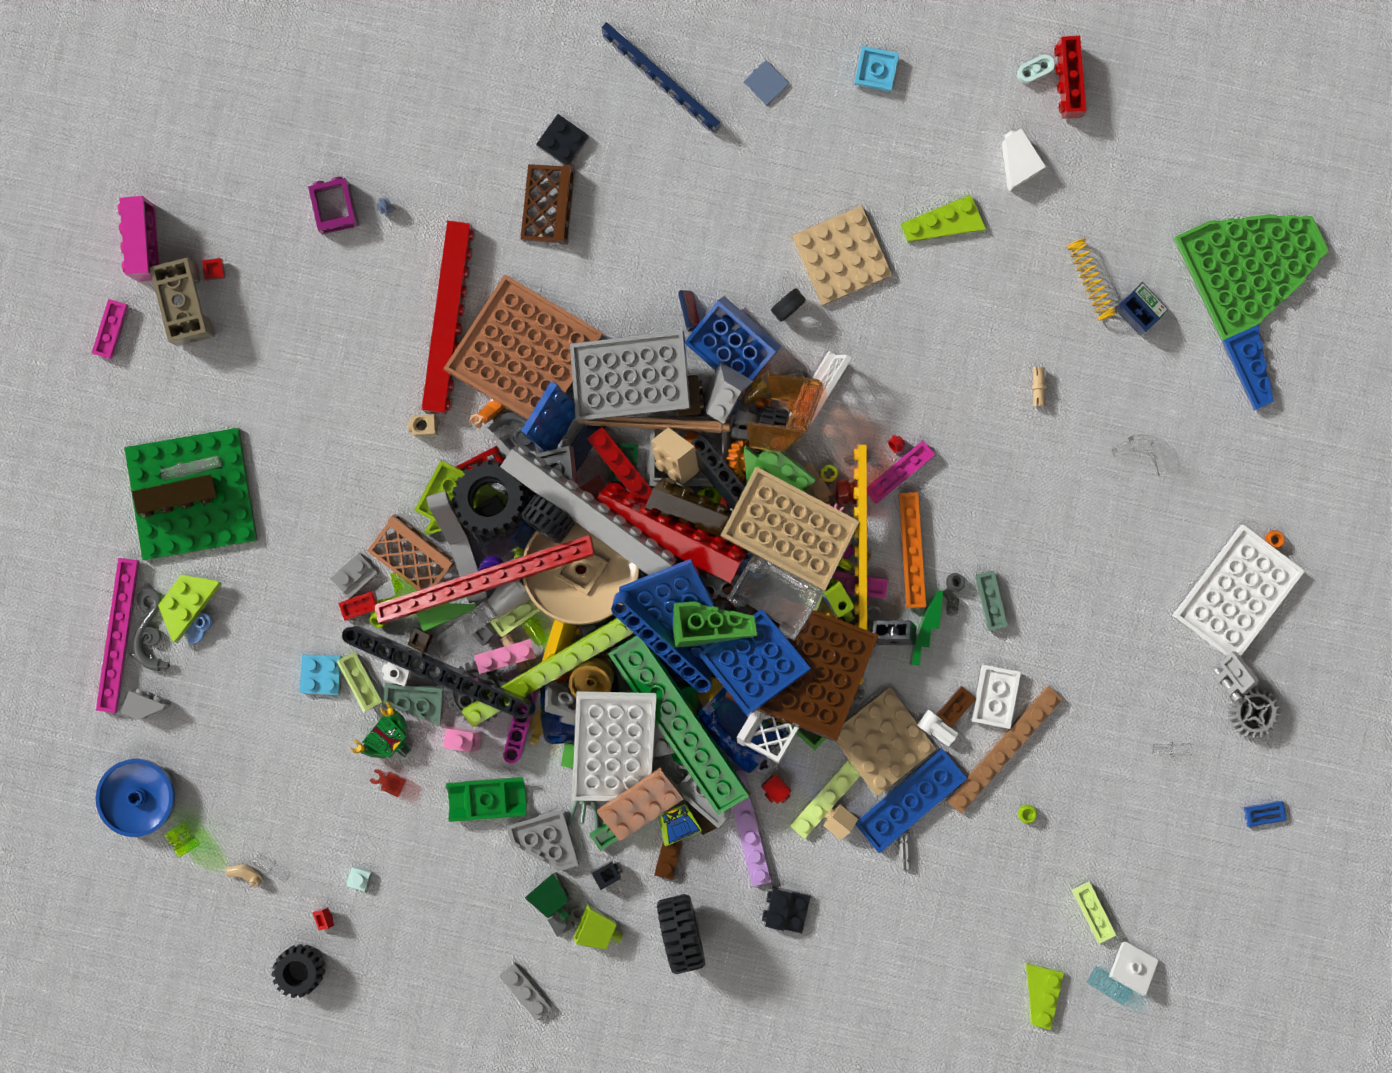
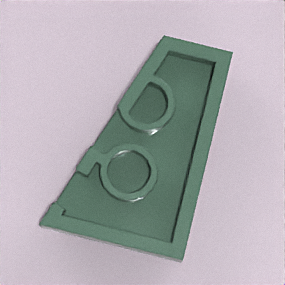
(416, 699)

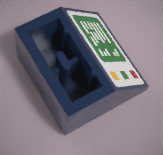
(1141, 309)

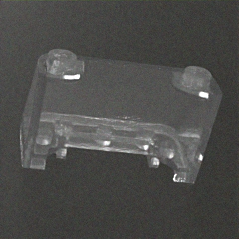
(778, 593)

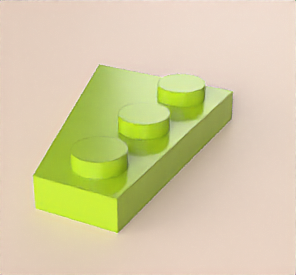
(1043, 992)

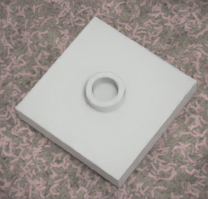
(1133, 968)

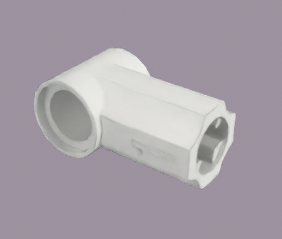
(933, 725)

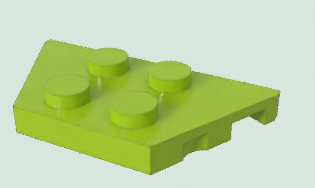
(185, 603)

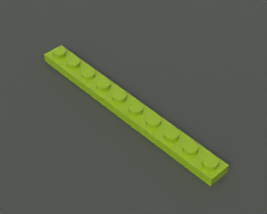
(553, 668)

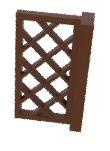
(563, 201)

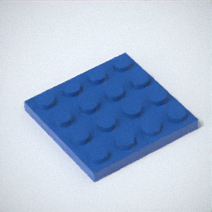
(756, 666)

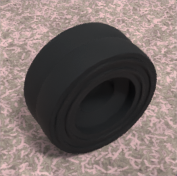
(788, 304)

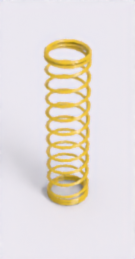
(1073, 246)

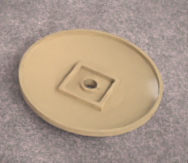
(575, 596)

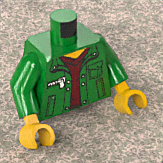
(386, 736)

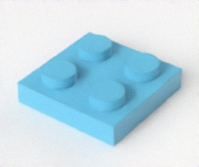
(876, 69)
(320, 674)

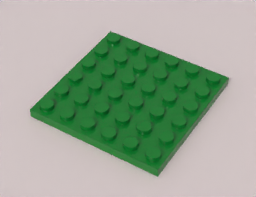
(204, 526)

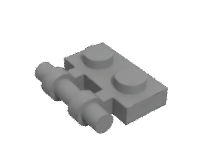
(1239, 673)

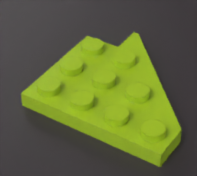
(444, 480)

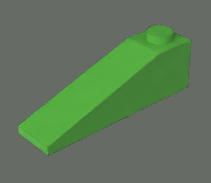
(702, 624)

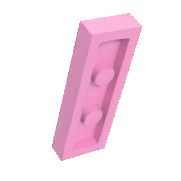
(504, 656)

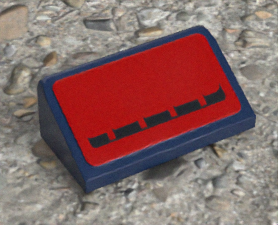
(688, 309)

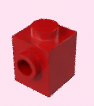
(776, 789)

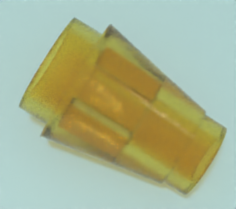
(756, 391)

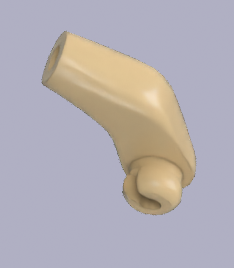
(245, 872)

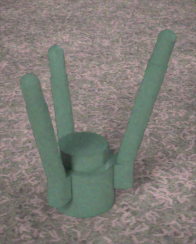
(583, 811)

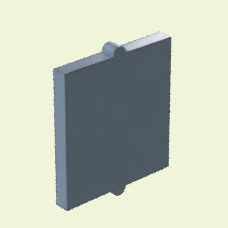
(766, 82)

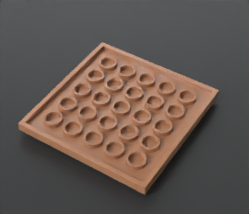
(519, 347)

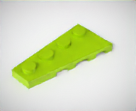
(948, 220)

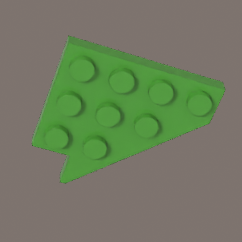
(780, 466)

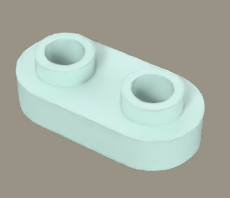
(1034, 69)

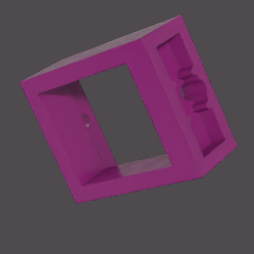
(336, 224)

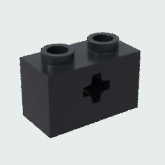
(895, 632)

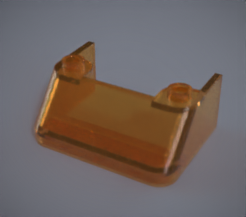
(802, 400)

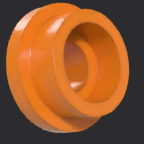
(1279, 536)

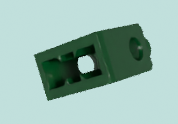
(550, 898)

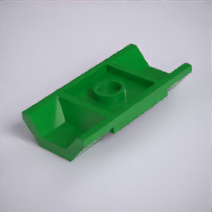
(486, 799)

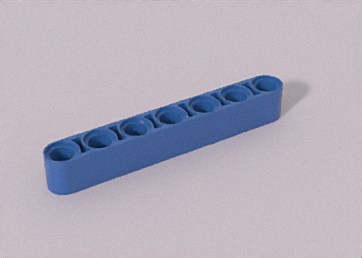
(698, 676)

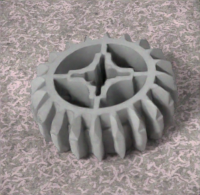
(1263, 725)

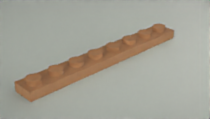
(1004, 749)

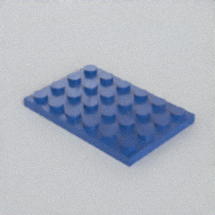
(663, 589)

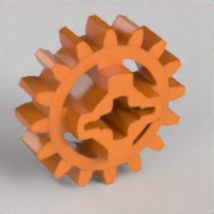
(737, 459)

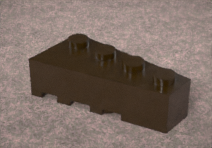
(173, 496)
(688, 506)

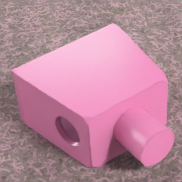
(462, 739)

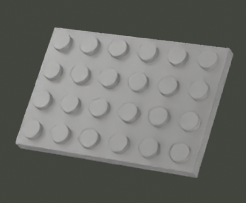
(630, 376)

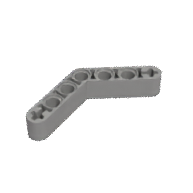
(457, 537)

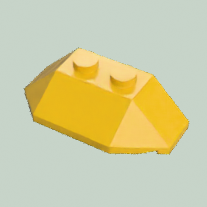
(561, 637)

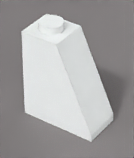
(1020, 159)

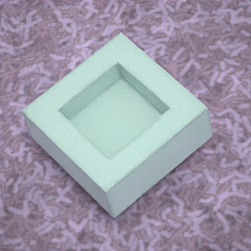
(358, 878)

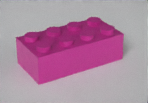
(138, 237)

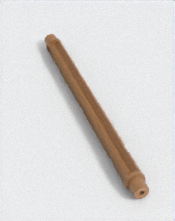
(660, 423)

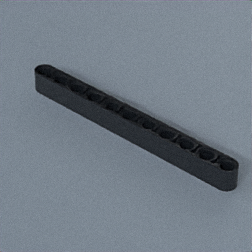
(446, 671)

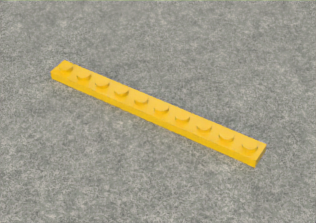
(860, 533)

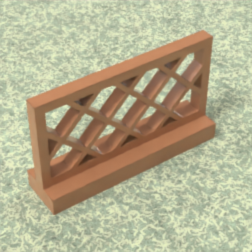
(417, 540)

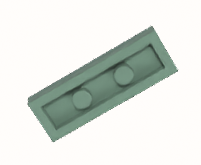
(991, 600)

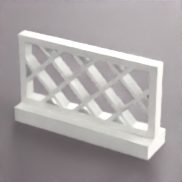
(829, 373)
(750, 729)

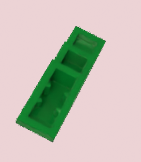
(930, 620)

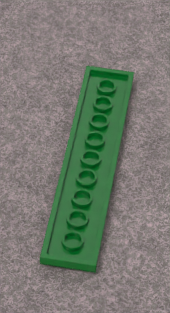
(681, 725)

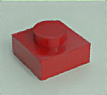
(213, 269)
(323, 919)

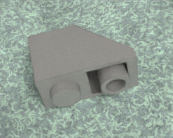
(141, 705)

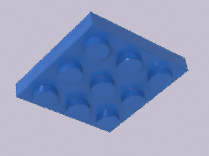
(550, 419)

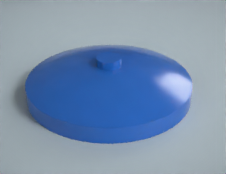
(135, 797)

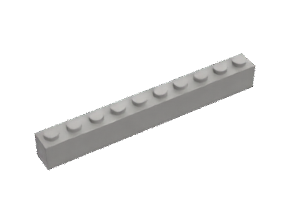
(587, 511)

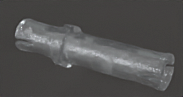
(182, 470)

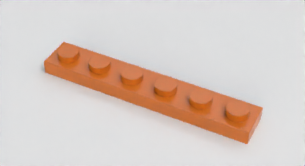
(912, 550)

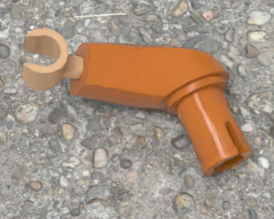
(487, 413)

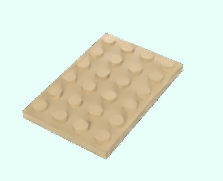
(789, 528)

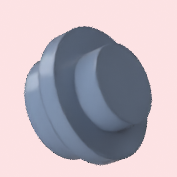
(384, 206)

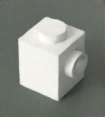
(396, 674)

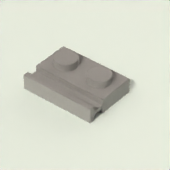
(354, 575)

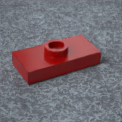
(358, 605)

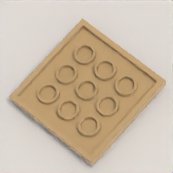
(841, 255)
(883, 741)

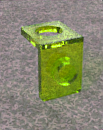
(398, 587)

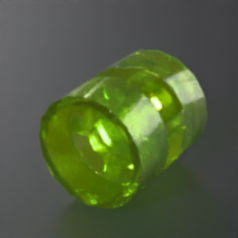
(184, 846)

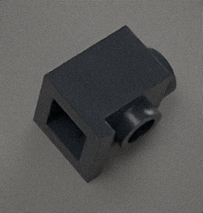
(602, 879)

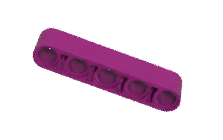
(520, 726)

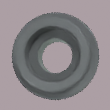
(959, 580)

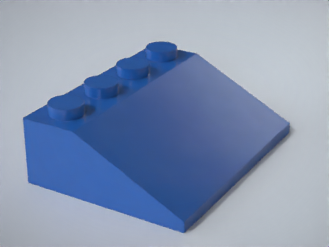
(733, 339)

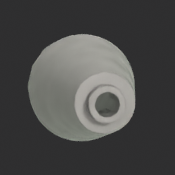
(508, 597)

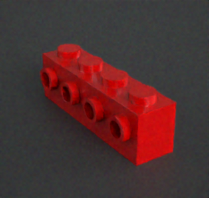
(1070, 77)

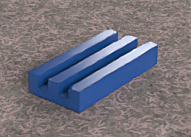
(1249, 816)

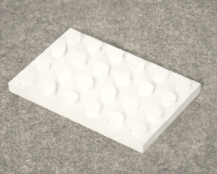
(1238, 592)
(612, 743)

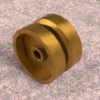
(592, 676)

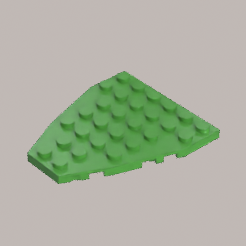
(1249, 265)

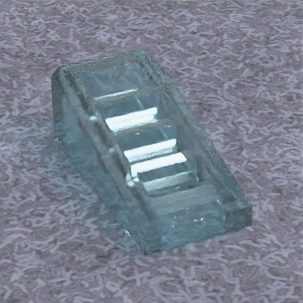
(1123, 996)

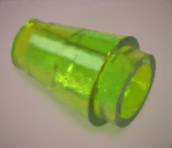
(534, 630)

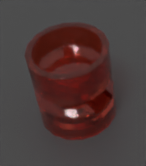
(845, 491)

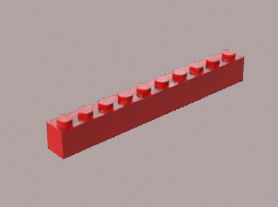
(447, 316)

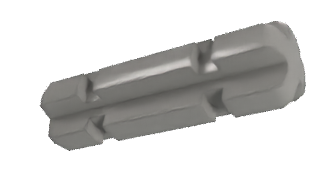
(904, 851)

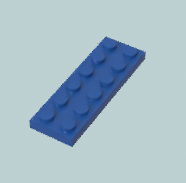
(910, 800)

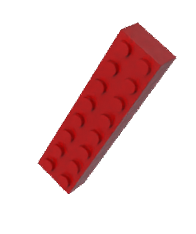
(682, 540)

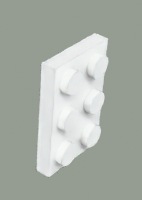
(996, 696)

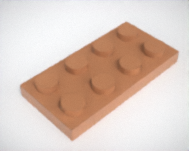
(640, 804)

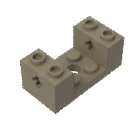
(185, 321)

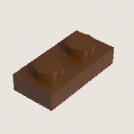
(955, 706)
(668, 860)

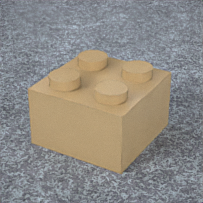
(675, 456)

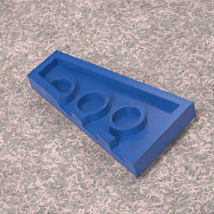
(1249, 363)

